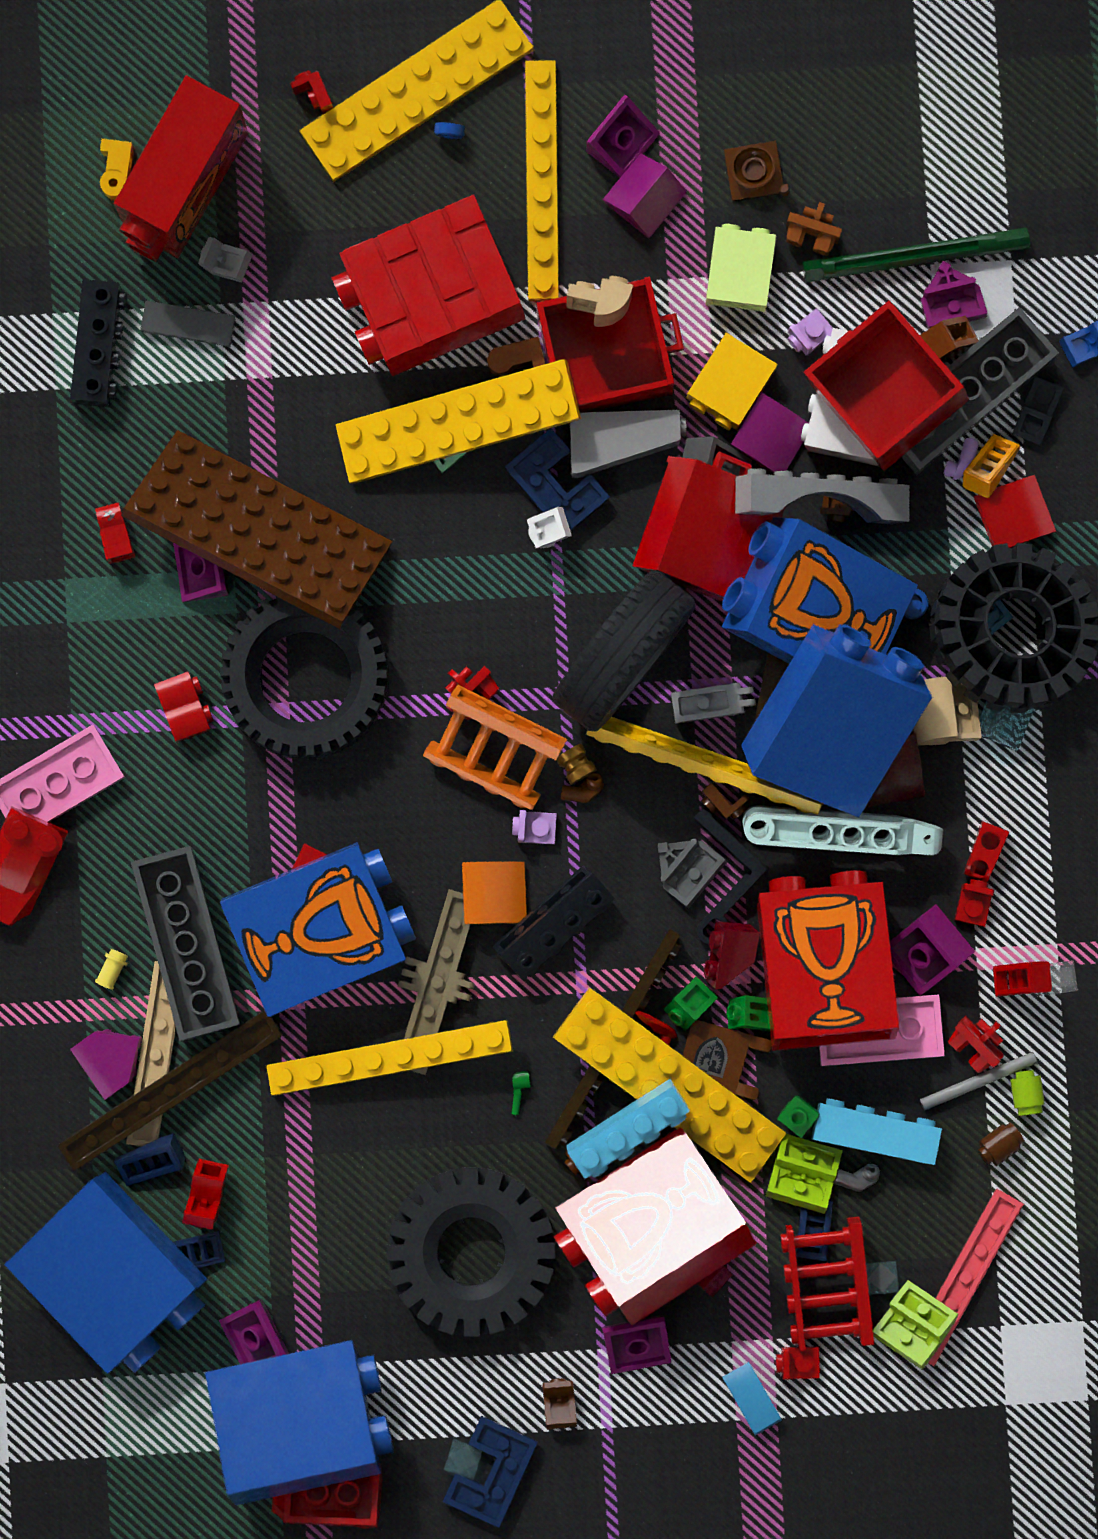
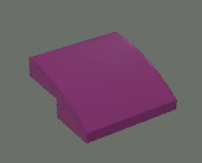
(770, 435)

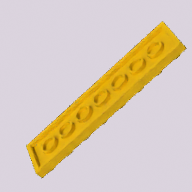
(416, 90)
(458, 421)
(642, 1062)

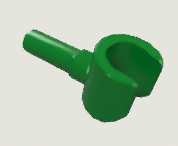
(520, 1081)

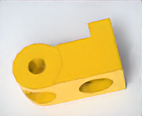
(118, 166)

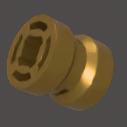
(576, 764)

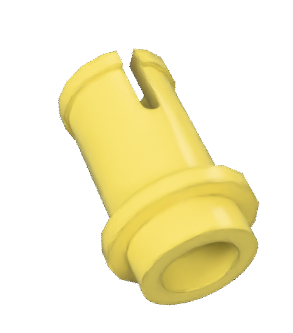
(111, 969)

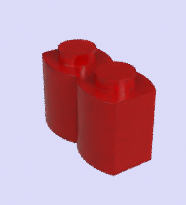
(183, 707)

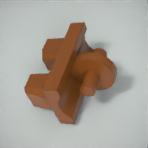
(801, 225)

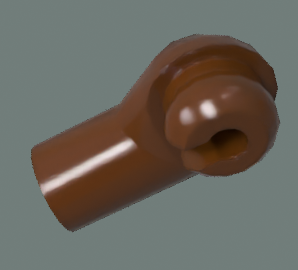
(585, 791)

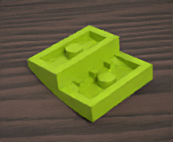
(804, 1173)
(915, 1324)

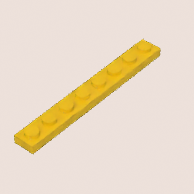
(541, 180)
(698, 760)
(389, 1058)

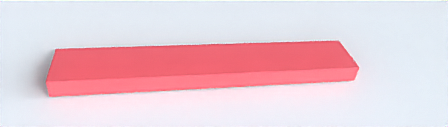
(977, 1257)

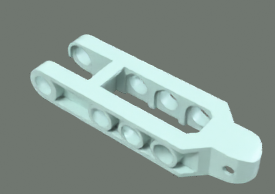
(794, 829)

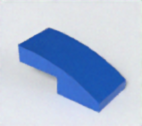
(1081, 345)

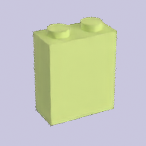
(740, 268)

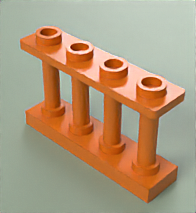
(515, 727)

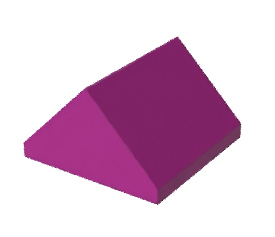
(621, 137)
(645, 194)
(199, 577)
(253, 1334)
(637, 1345)

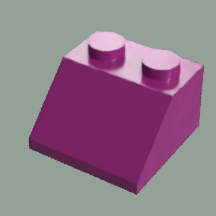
(929, 950)

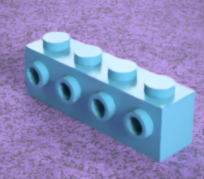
(627, 1129)
(877, 1133)

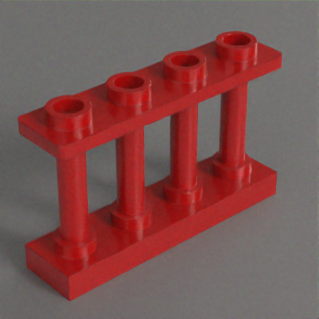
(853, 1266)

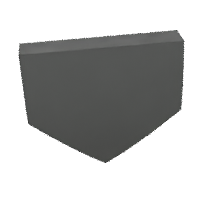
(688, 869)

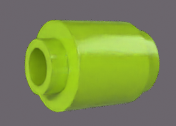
(1027, 1093)

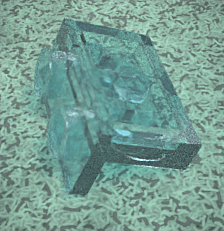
(1004, 726)

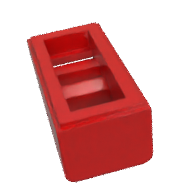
(1023, 978)

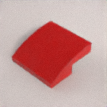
(1015, 513)

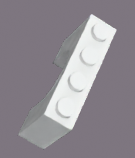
(826, 431)

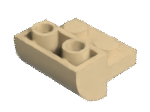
(606, 304)
(948, 715)

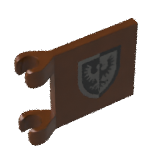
(722, 1054)

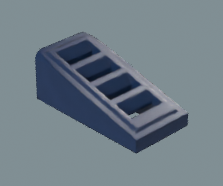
(157, 1147)
(216, 1244)
(809, 1257)

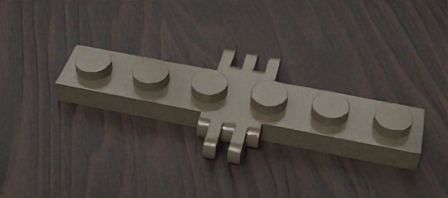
(438, 978)

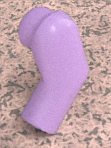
(967, 454)

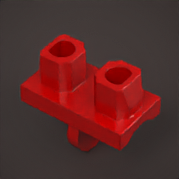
(481, 682)
(968, 1032)

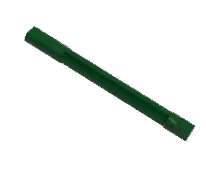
(916, 254)

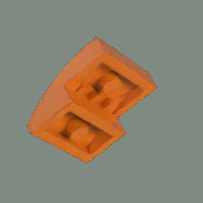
(494, 892)

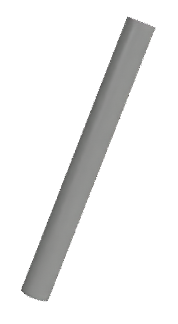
(978, 1081)

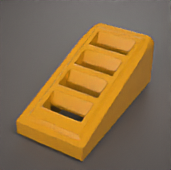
(984, 482)

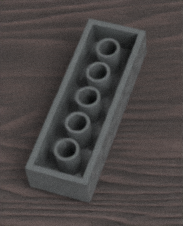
(990, 375)
(185, 943)

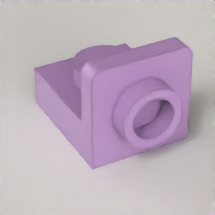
(809, 332)
(535, 827)

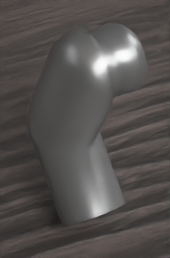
(860, 1179)

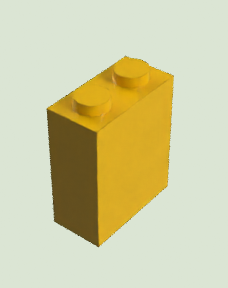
(730, 382)

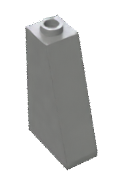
(619, 437)

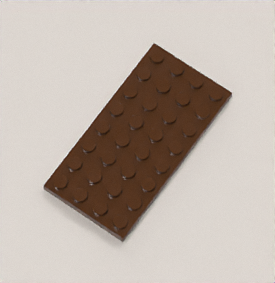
(257, 528)

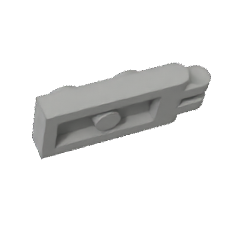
(710, 702)

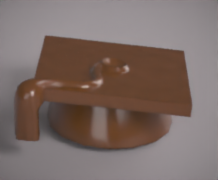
(754, 171)

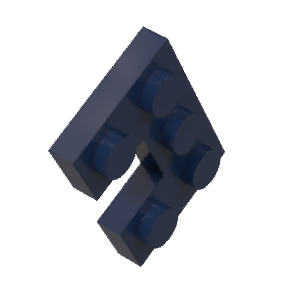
(532, 474)
(512, 1456)

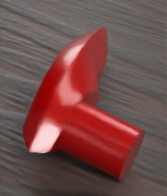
(665, 1031)

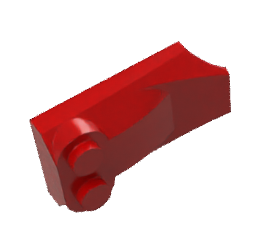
(26, 859)
(338, 1504)

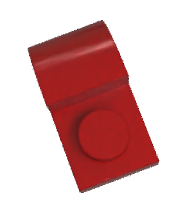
(205, 1194)

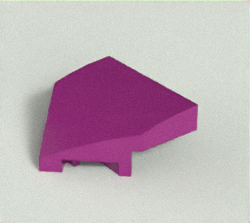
(952, 296)
(108, 1059)

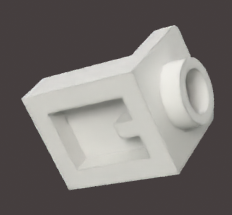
(548, 528)

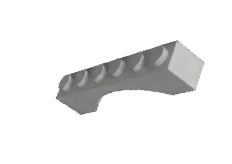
(874, 502)

